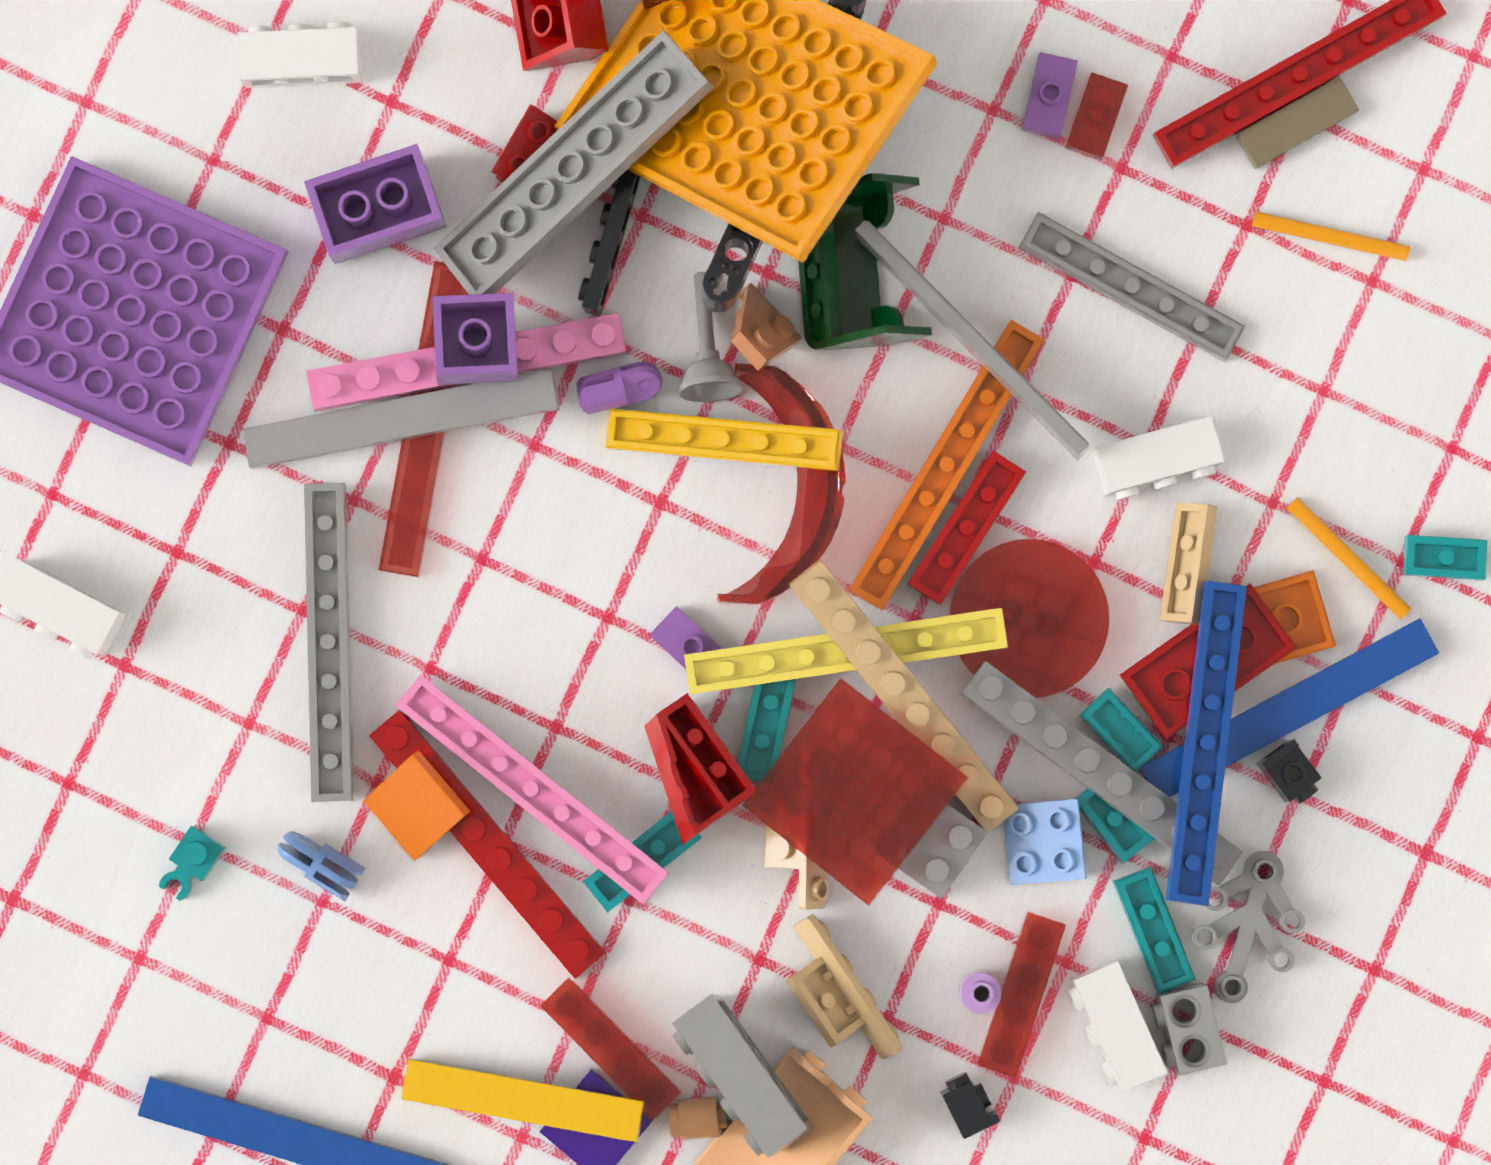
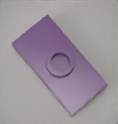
(1049, 95)
(682, 636)

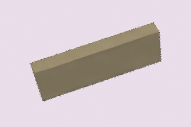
(1297, 123)

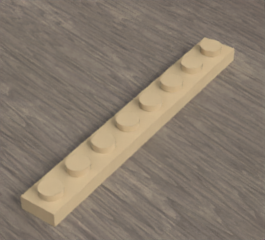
(900, 690)

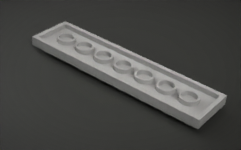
(573, 167)

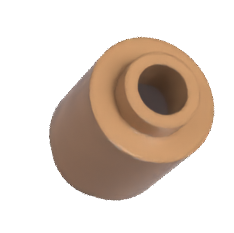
(697, 1118)

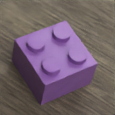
(475, 338)

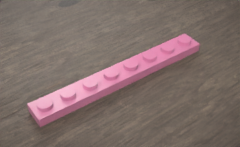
(416, 370)
(532, 790)

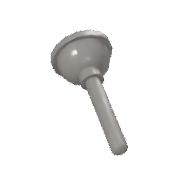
(708, 377)

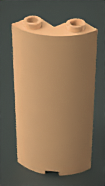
(833, 1112)

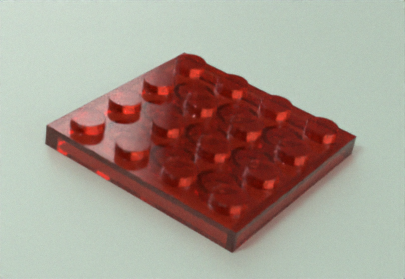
(855, 791)

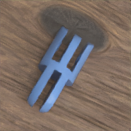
(321, 863)

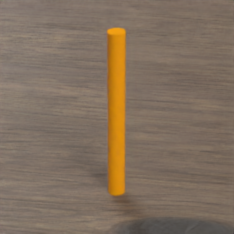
(1330, 236)
(1348, 558)

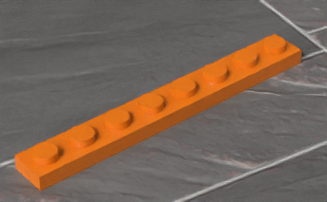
(942, 472)

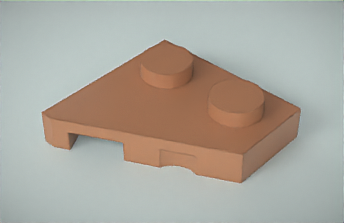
(761, 330)

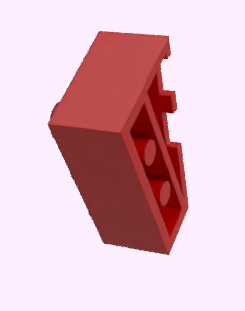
(695, 768)

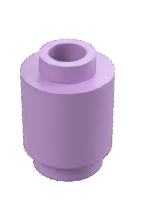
(970, 983)

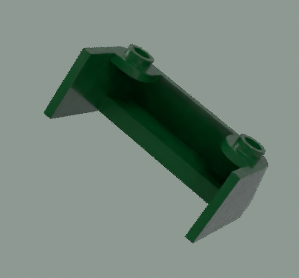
(842, 275)

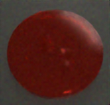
(1050, 613)

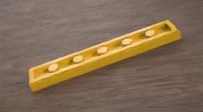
(724, 439)
(523, 1100)

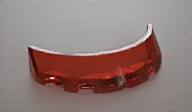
(818, 491)

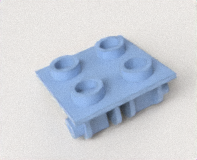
(1045, 842)

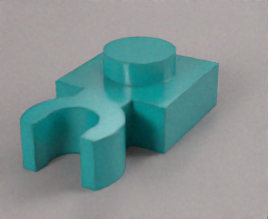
(195, 857)

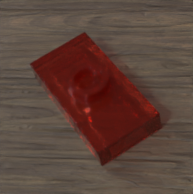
(1096, 116)

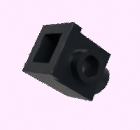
(1276, 766)
(968, 1105)

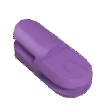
(619, 387)

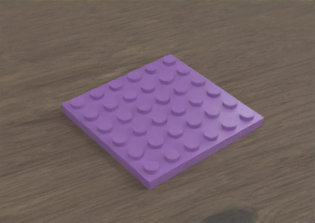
(133, 310)

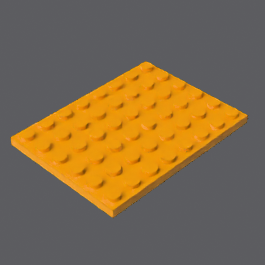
(791, 111)

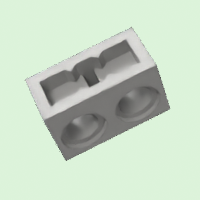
(1199, 1025)

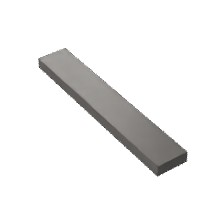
(1131, 287)

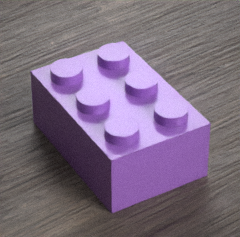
(375, 204)

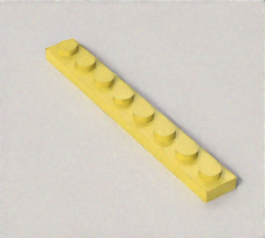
(821, 655)

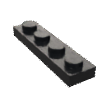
(605, 252)

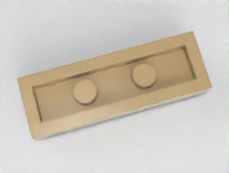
(1188, 562)

